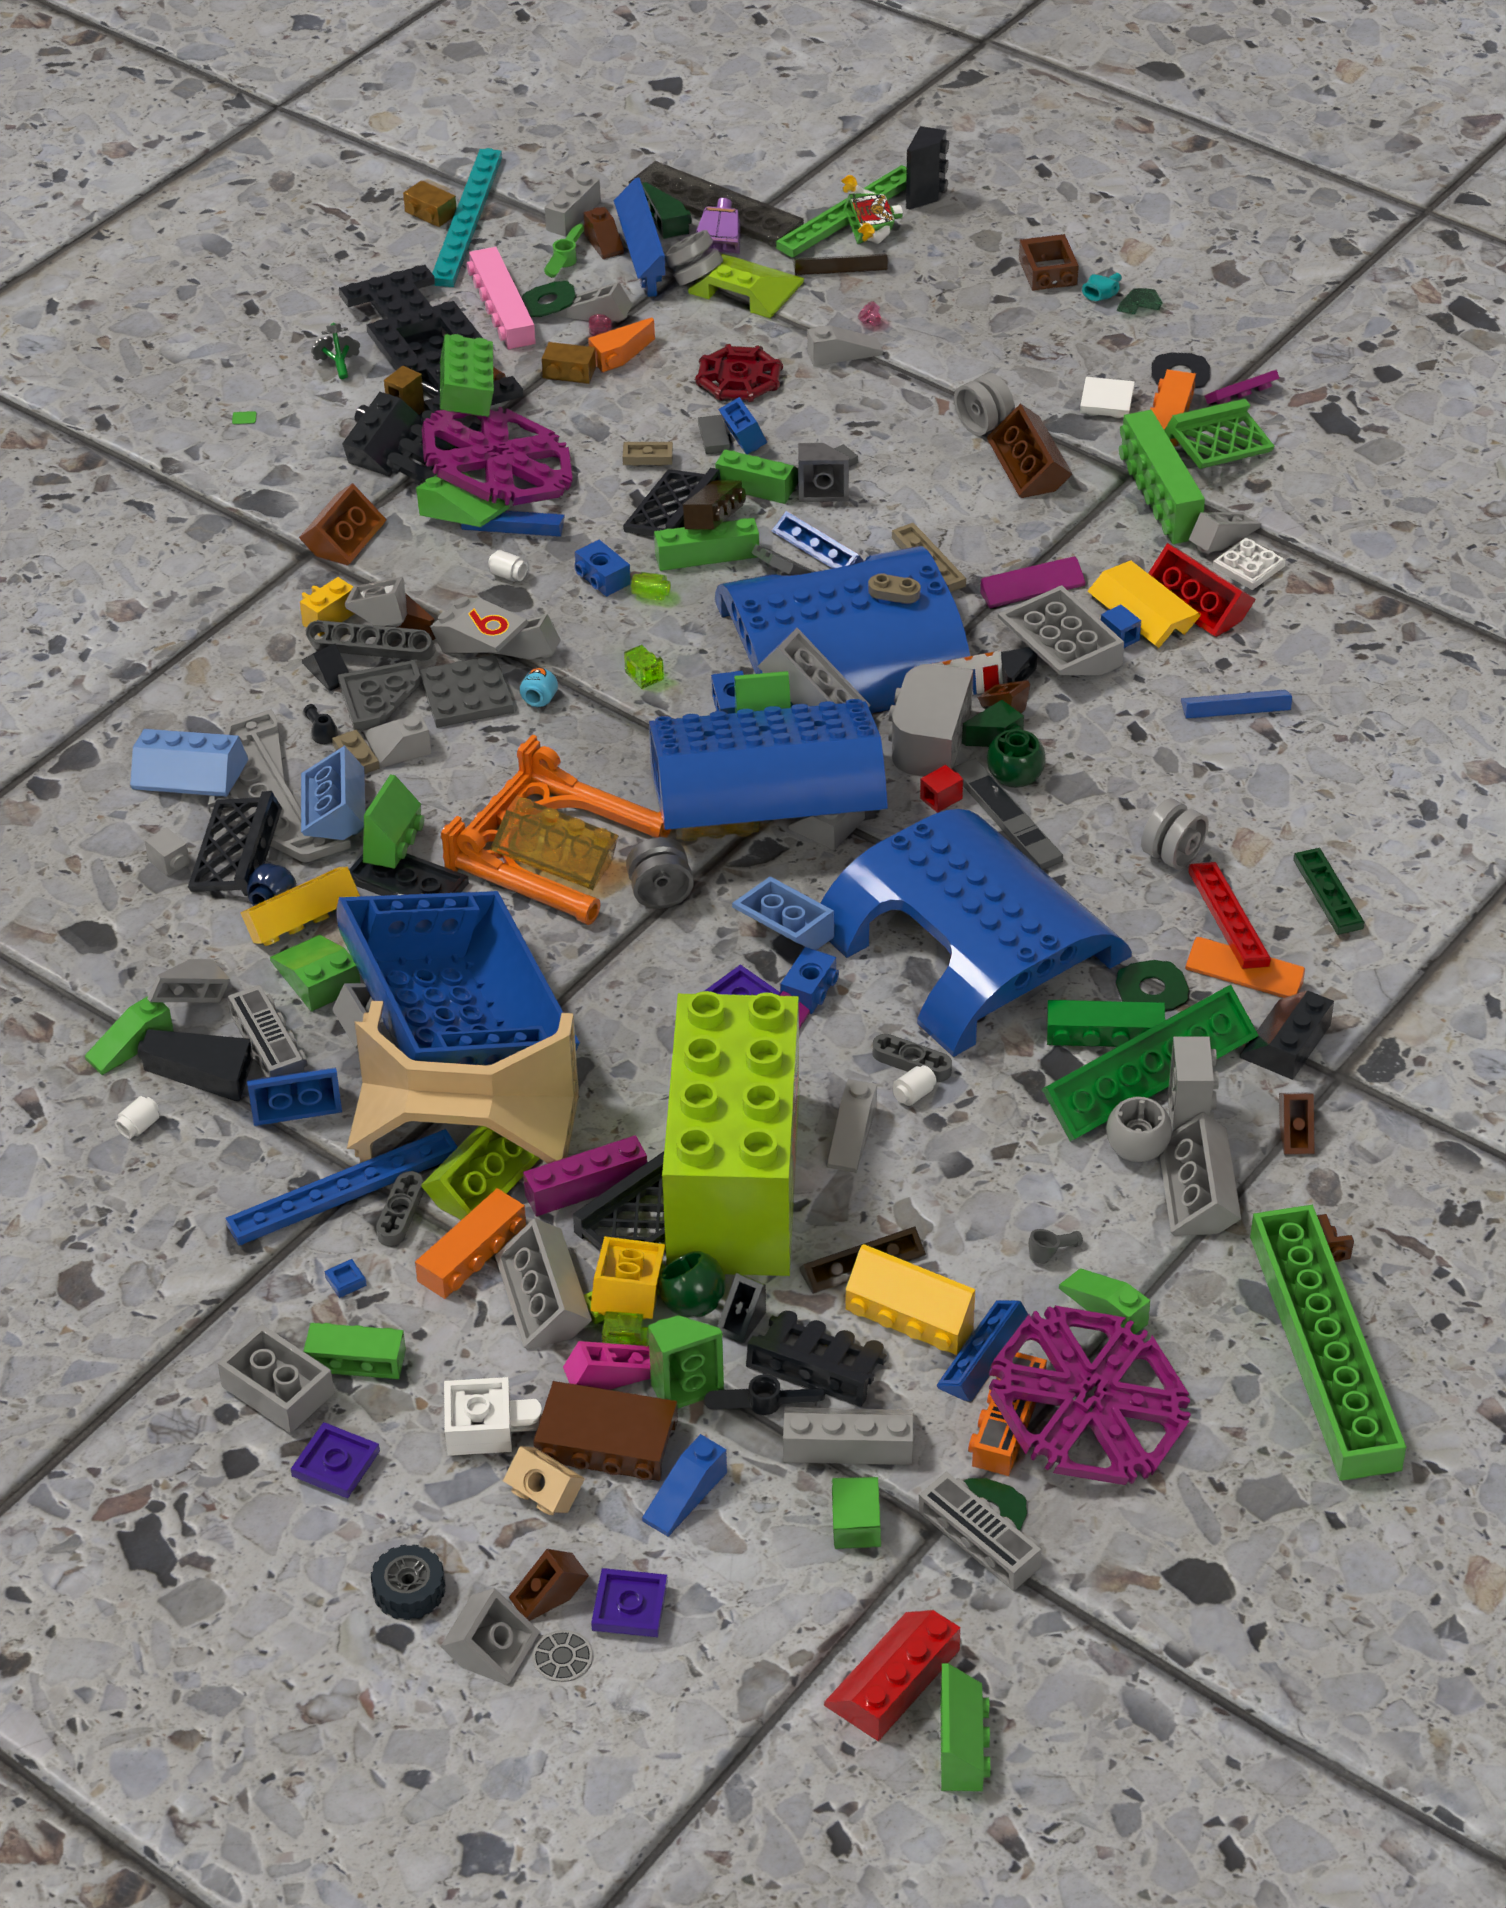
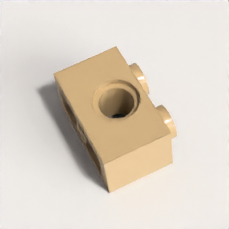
(560, 1481)

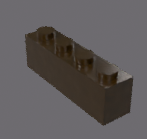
(713, 504)

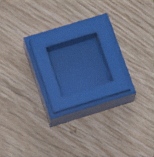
(345, 1278)

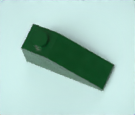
(667, 212)

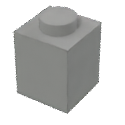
(167, 851)

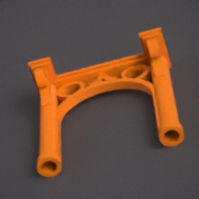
(541, 776)

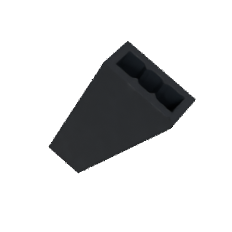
(199, 1060)

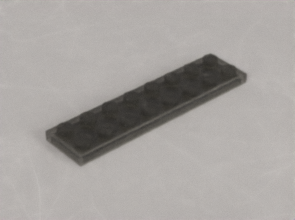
(756, 218)

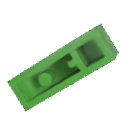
(124, 1035)
(1108, 1296)

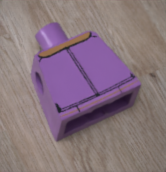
(722, 226)

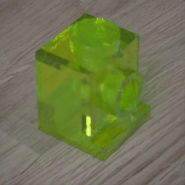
(643, 666)
(624, 1329)

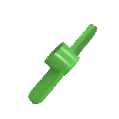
(564, 252)

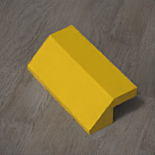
(1146, 599)

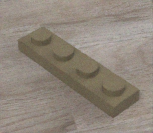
(912, 536)

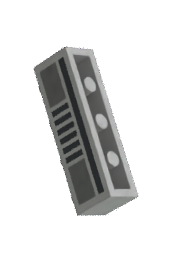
(270, 1042)
(980, 1530)

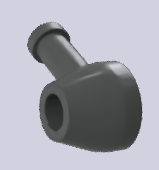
(1044, 1244)

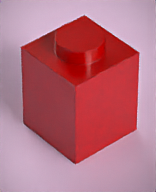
(941, 788)

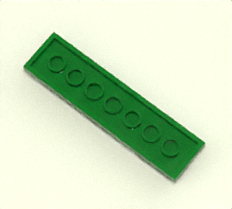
(1144, 1062)

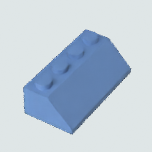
(187, 762)
(333, 797)

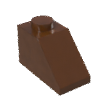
(602, 232)
(1297, 1122)
(548, 1583)

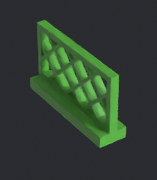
(1210, 420)

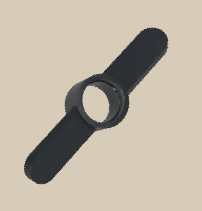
(749, 1397)

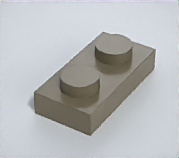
(647, 453)
(359, 748)

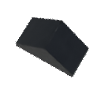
(1018, 664)
(326, 666)
(743, 1308)

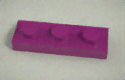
(1242, 388)

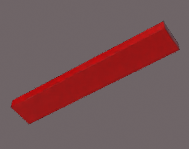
(1229, 915)

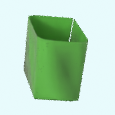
(856, 1512)

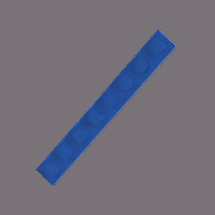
(339, 1187)

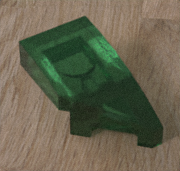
(1140, 298)

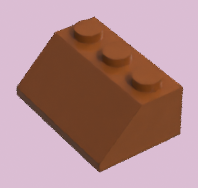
(343, 527)

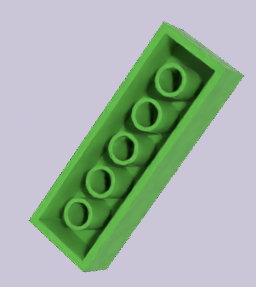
(1160, 475)

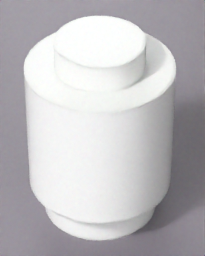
(507, 566)
(914, 1085)
(137, 1117)

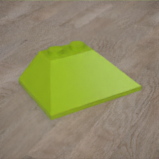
(764, 285)

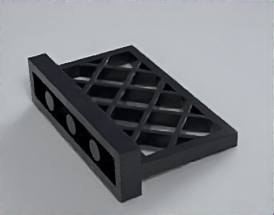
(673, 520)
(254, 844)
(623, 1198)

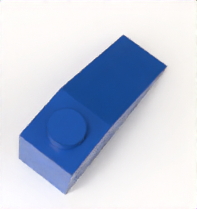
(687, 1484)

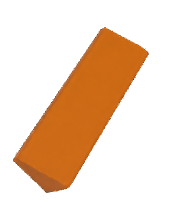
(1220, 962)

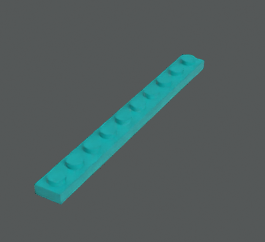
(466, 217)

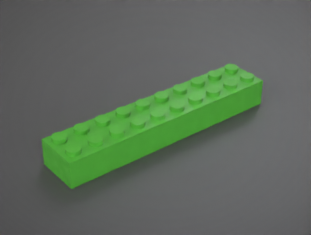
(1327, 1343)

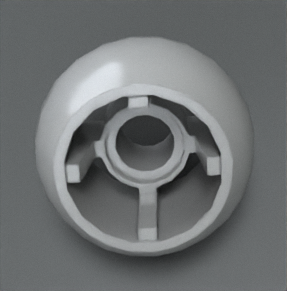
(1139, 1129)

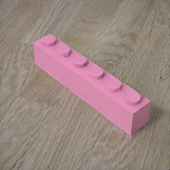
(501, 298)

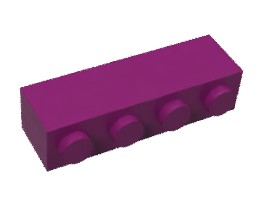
(582, 1175)

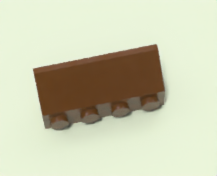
(1028, 454)

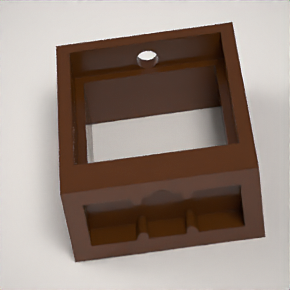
(1048, 249)

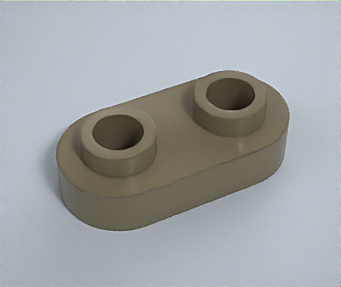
(894, 588)

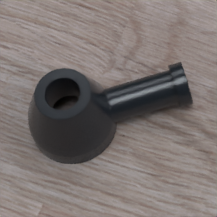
(323, 725)

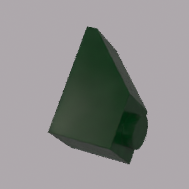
(990, 723)

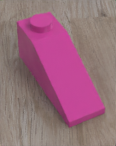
(607, 1365)

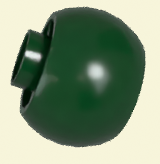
(1016, 758)
(692, 1284)

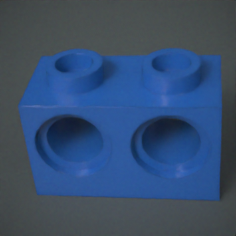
(743, 426)

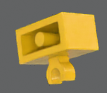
(326, 603)

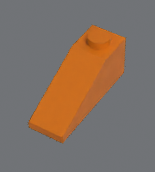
(622, 344)

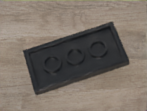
(409, 877)

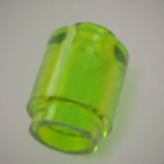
(650, 586)

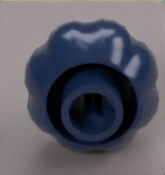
(268, 882)

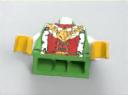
(868, 212)

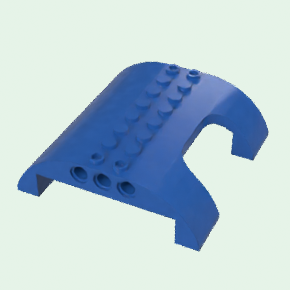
(860, 635)
(983, 903)

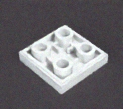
(1107, 397)
(1249, 563)

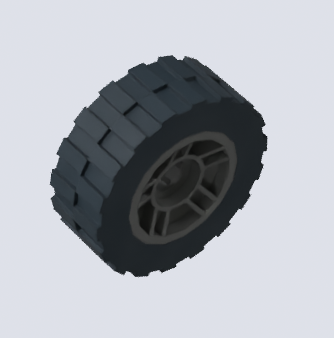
(408, 1565)

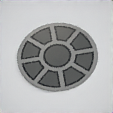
(562, 1655)

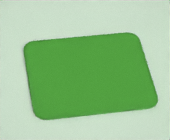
(244, 417)

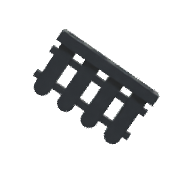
(414, 450)
(803, 1367)

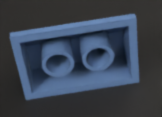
(788, 913)

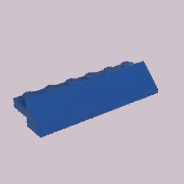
(641, 236)

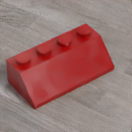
(1212, 596)
(895, 1672)

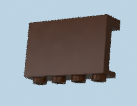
(606, 1430)

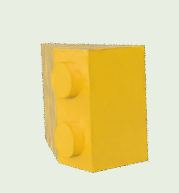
(627, 1277)

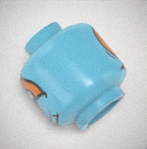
(538, 687)

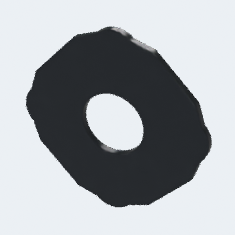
(1195, 363)

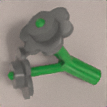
(343, 346)

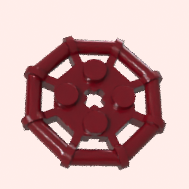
(739, 372)

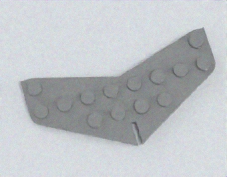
(265, 773)

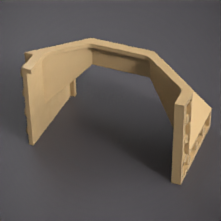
(521, 1097)

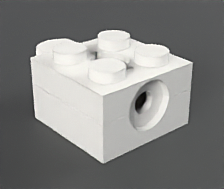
(488, 1402)

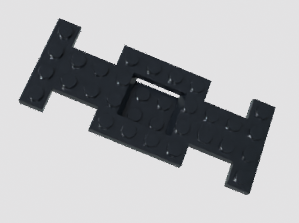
(413, 327)

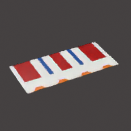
(985, 667)

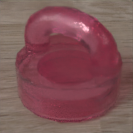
(868, 312)
(599, 324)

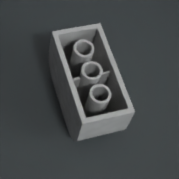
(930, 717)

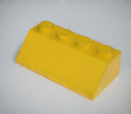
(911, 1300)

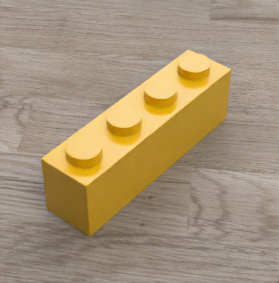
(298, 906)

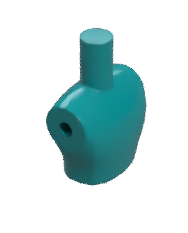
(1101, 287)

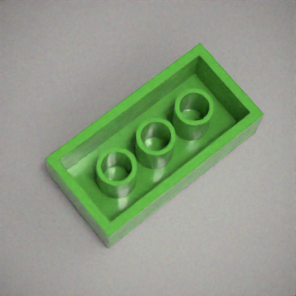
(466, 375)

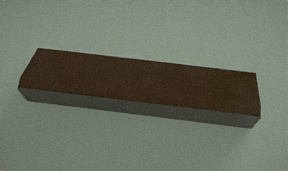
(840, 264)
(837, 1268)

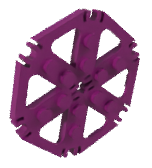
(498, 456)
(1075, 1378)

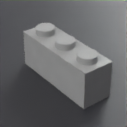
(568, 206)

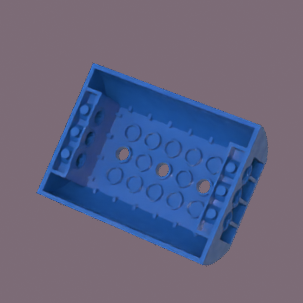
(767, 764)
(470, 970)

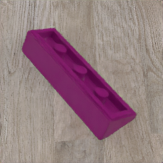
(1031, 581)

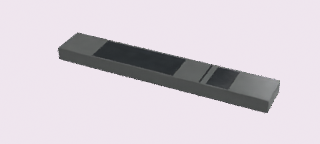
(1008, 814)

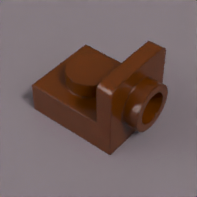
(1341, 1246)

